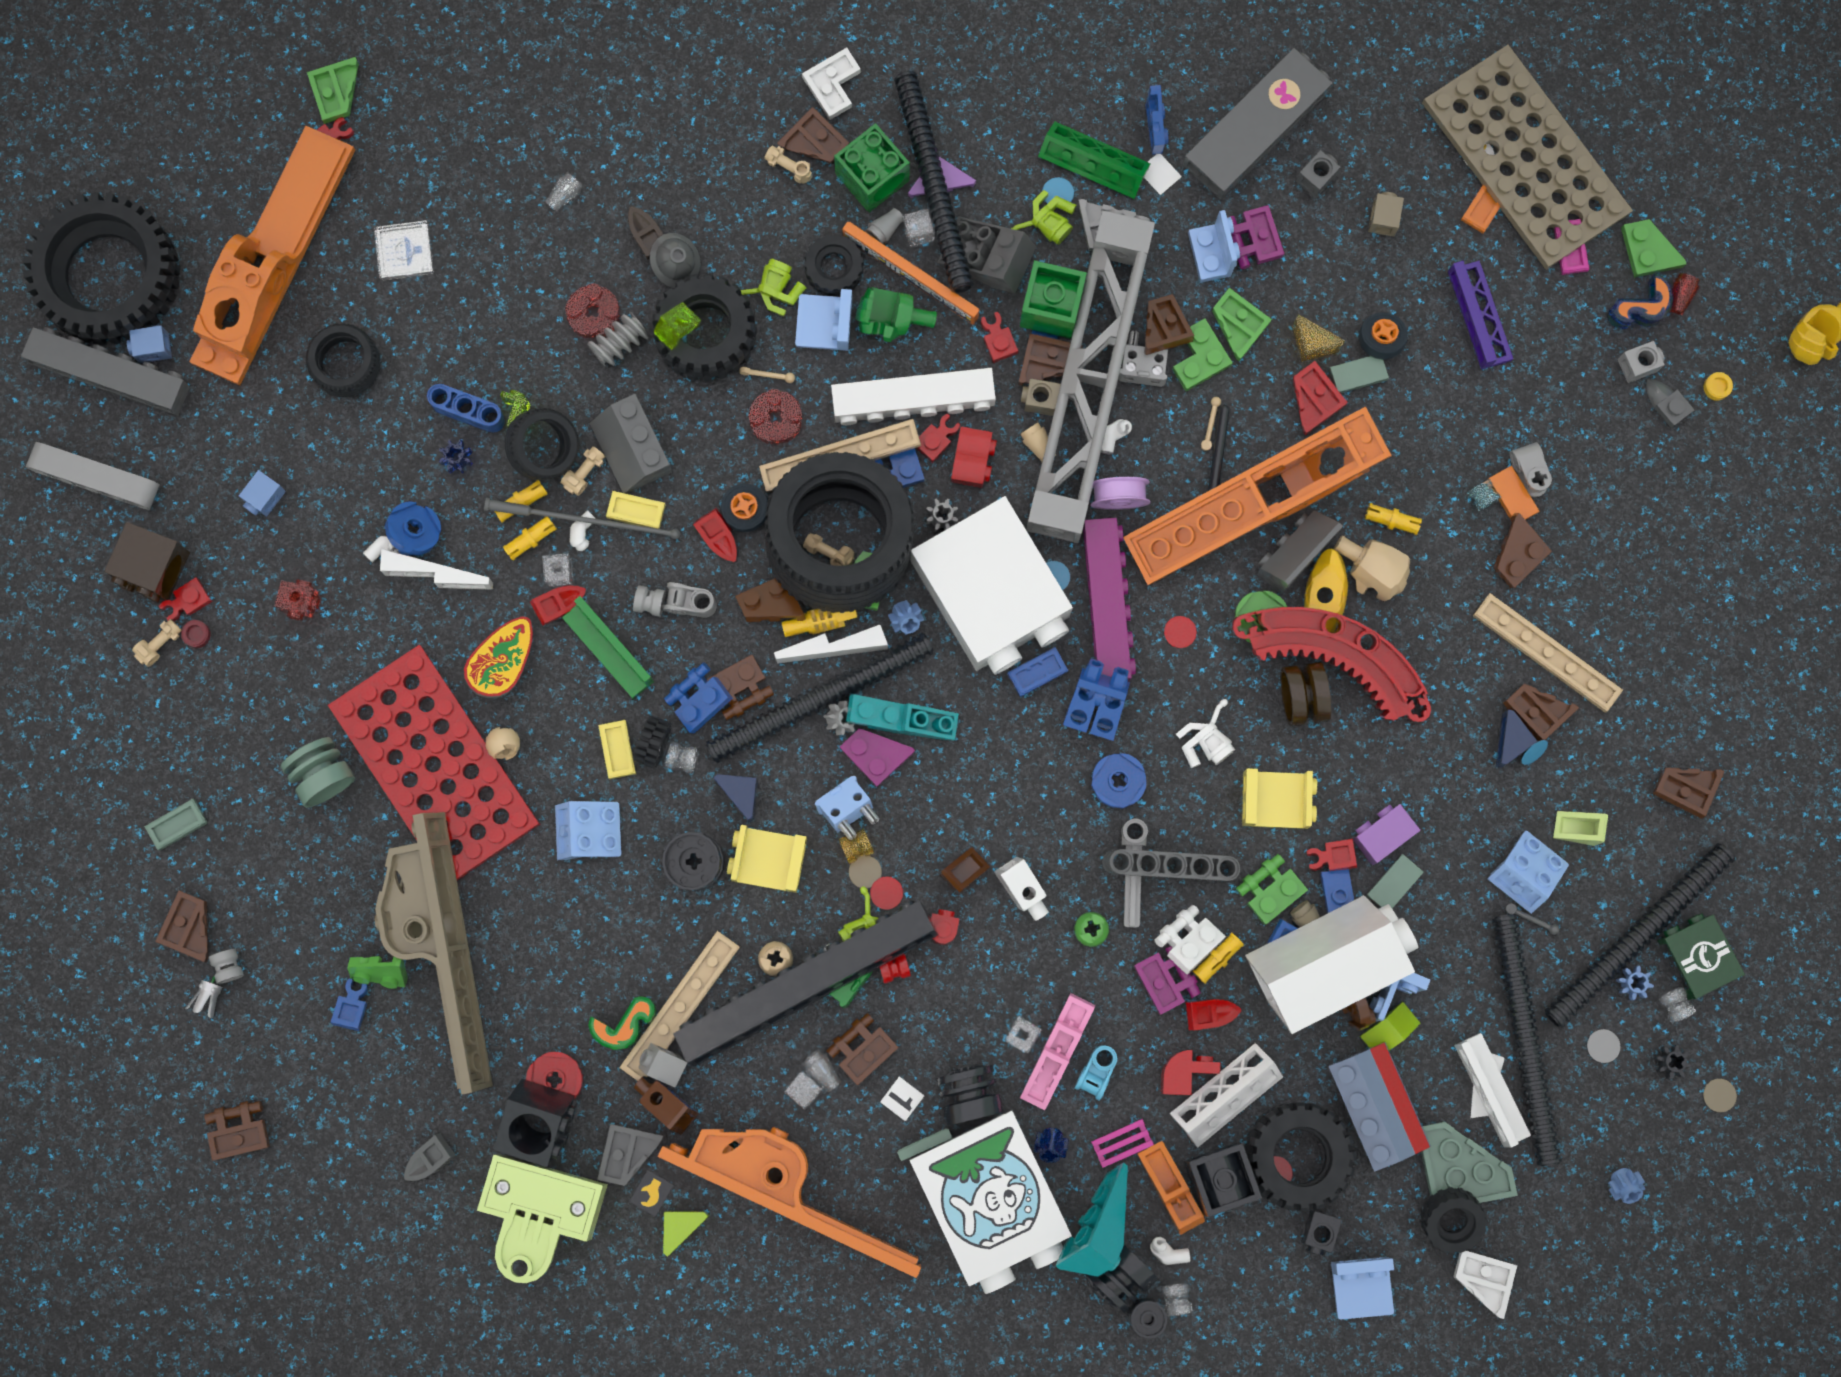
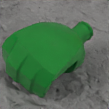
(890, 314)

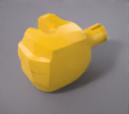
(1817, 334)

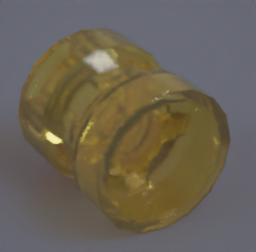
(857, 847)

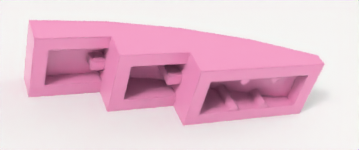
(1057, 1051)

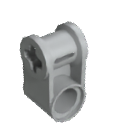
(1531, 465)
(684, 599)

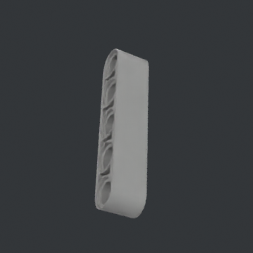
(92, 475)

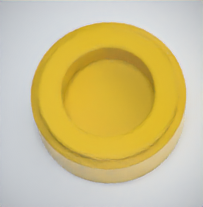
(1718, 386)

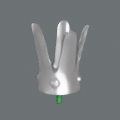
(205, 990)

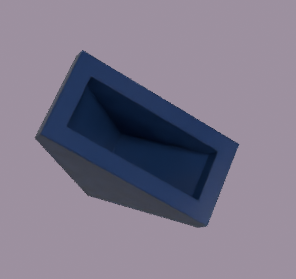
(1513, 738)
(740, 791)

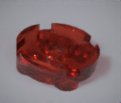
(592, 296)
(772, 402)

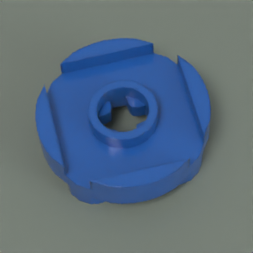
(405, 541)
(1116, 765)

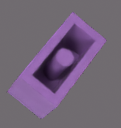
(1385, 834)

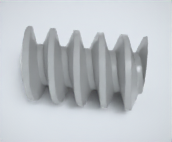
(618, 339)

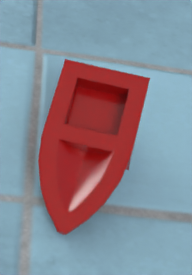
(717, 535)
(556, 603)
(1210, 1013)

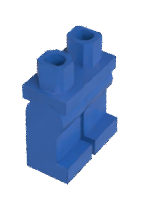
(1099, 691)

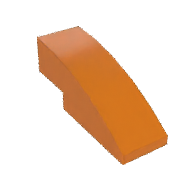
(1171, 1187)

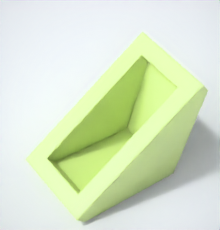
(1581, 827)

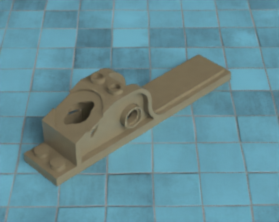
(426, 921)

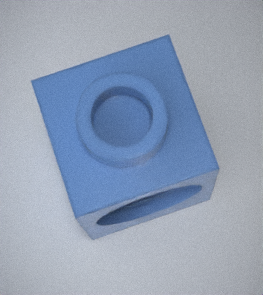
(149, 344)
(261, 494)

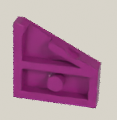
(875, 754)

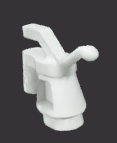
(1212, 741)

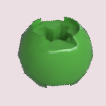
(1086, 938)

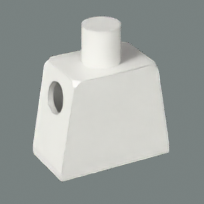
(1015, 878)

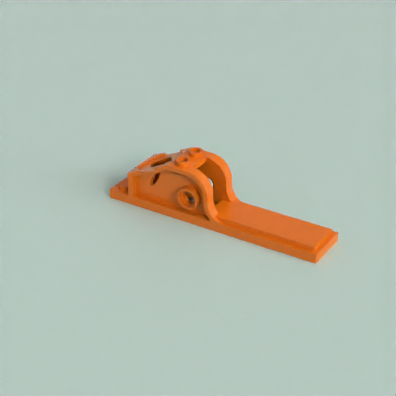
(282, 240)
(1240, 506)
(746, 1174)

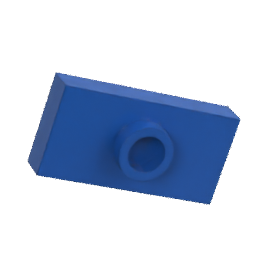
(1037, 672)
(1336, 889)

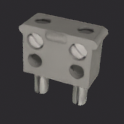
(1143, 368)

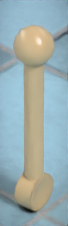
(789, 377)
(1206, 444)

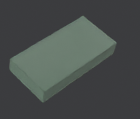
(1358, 374)
(176, 824)
(1395, 882)
(924, 1144)

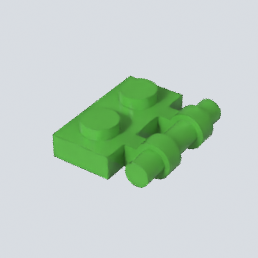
(1275, 897)

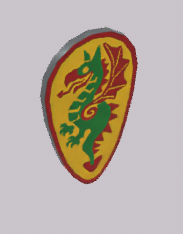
(500, 659)

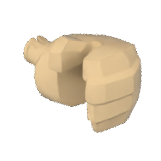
(1376, 567)

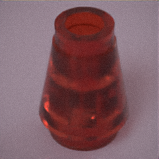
(1684, 290)

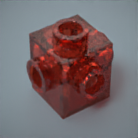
(297, 599)

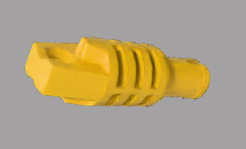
(817, 622)

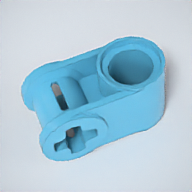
(1096, 1073)

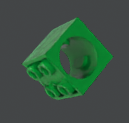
(872, 168)
(1052, 299)

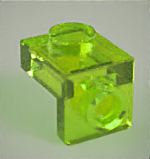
(675, 325)
(519, 403)

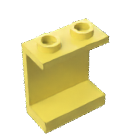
(1278, 799)
(767, 859)

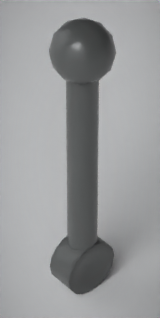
(1512, 909)

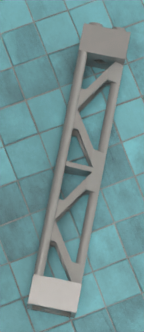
(1121, 241)

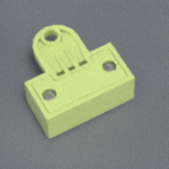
(537, 1209)

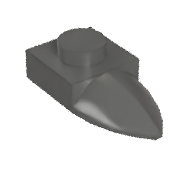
(1667, 402)
(429, 1158)

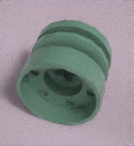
(316, 769)

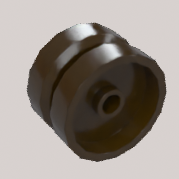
(1305, 694)

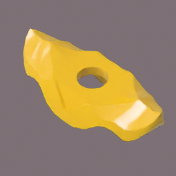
(1330, 573)

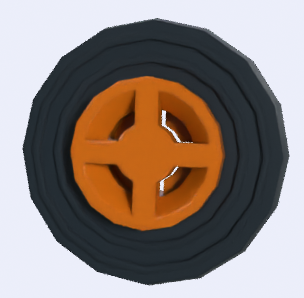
(1384, 326)
(741, 498)

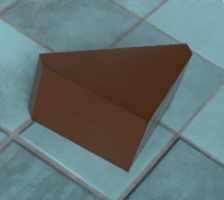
(964, 870)

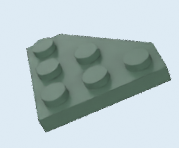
(1464, 1164)

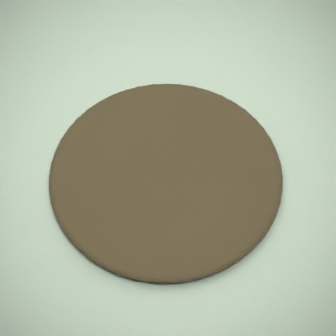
(865, 871)
(1719, 1095)

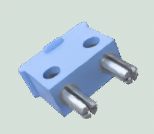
(845, 805)

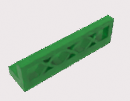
(1093, 160)
(607, 648)

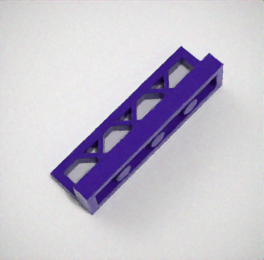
(1474, 316)

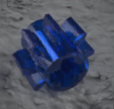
(448, 456)
(1051, 1145)

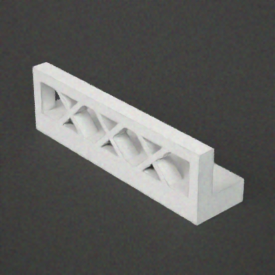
(1492, 1090)
(1231, 1098)

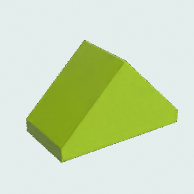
(1393, 1029)
(679, 1226)

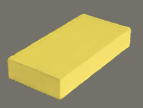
(635, 510)
(617, 749)

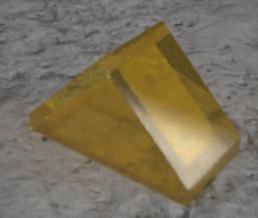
(1314, 340)

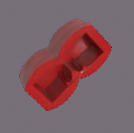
(972, 456)

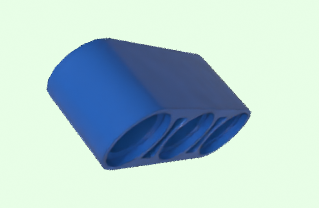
(457, 399)

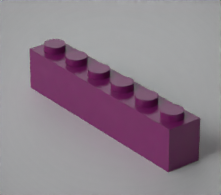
(1107, 595)

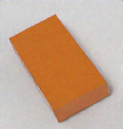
(1481, 211)
(1513, 493)

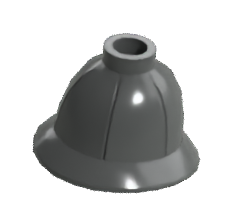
(674, 258)

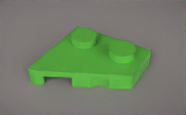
(334, 88)
(1649, 249)
(1239, 322)
(372, 970)

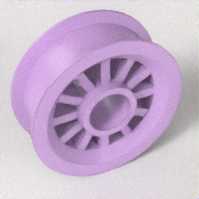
(1120, 493)

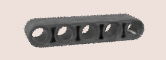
(1184, 865)

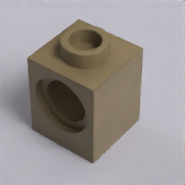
(1386, 214)
(1050, 389)

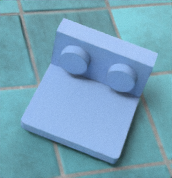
(1214, 249)
(824, 321)
(587, 829)
(1529, 872)
(1410, 984)
(1363, 1287)

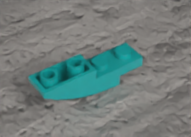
(902, 718)

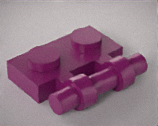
(1262, 235)
(1160, 984)

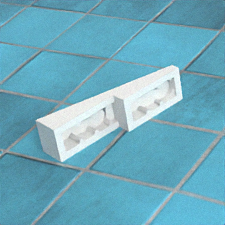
(444, 577)
(819, 647)

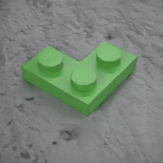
(1207, 360)

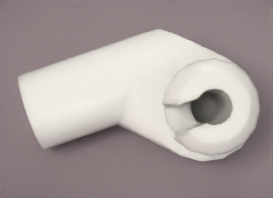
(1114, 432)
(578, 534)
(374, 549)
(1167, 1254)

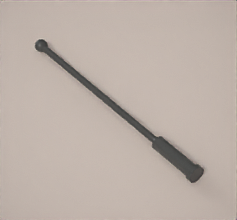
(526, 510)

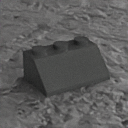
(630, 444)
(1297, 550)

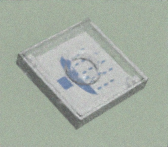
(403, 250)

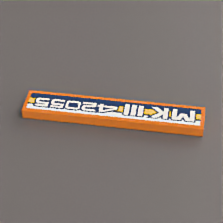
(911, 273)

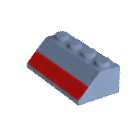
(1379, 1106)

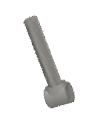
(1132, 889)

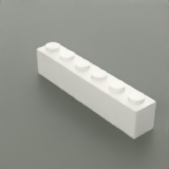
(913, 395)

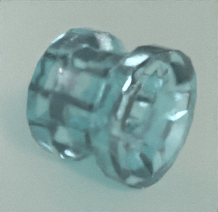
(1484, 495)

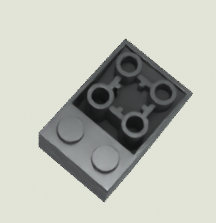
(995, 253)

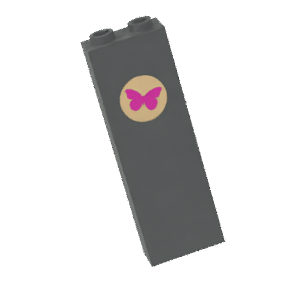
(1257, 123)

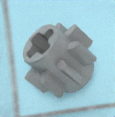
(943, 508)
(837, 718)

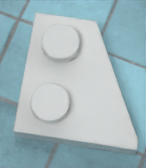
(1486, 1279)

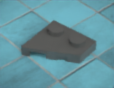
(626, 1153)

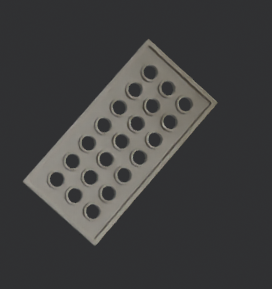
(1502, 187)

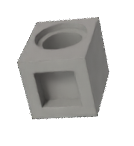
(1634, 369)
(662, 1064)

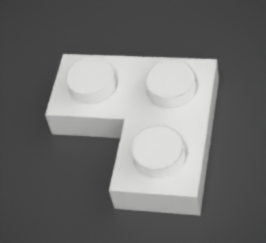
(825, 82)

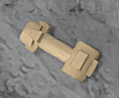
(800, 169)
(575, 481)
(838, 558)
(146, 652)

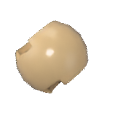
(502, 743)
(770, 949)

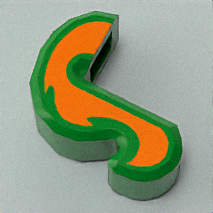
(628, 1028)

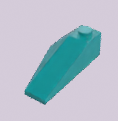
(1101, 1231)

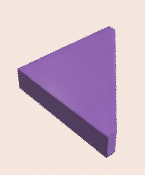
(953, 177)

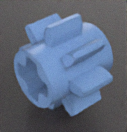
(906, 617)
(1641, 986)
(1626, 1185)

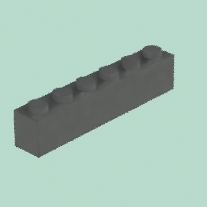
(106, 371)

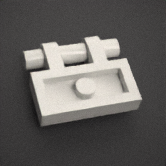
(1196, 945)

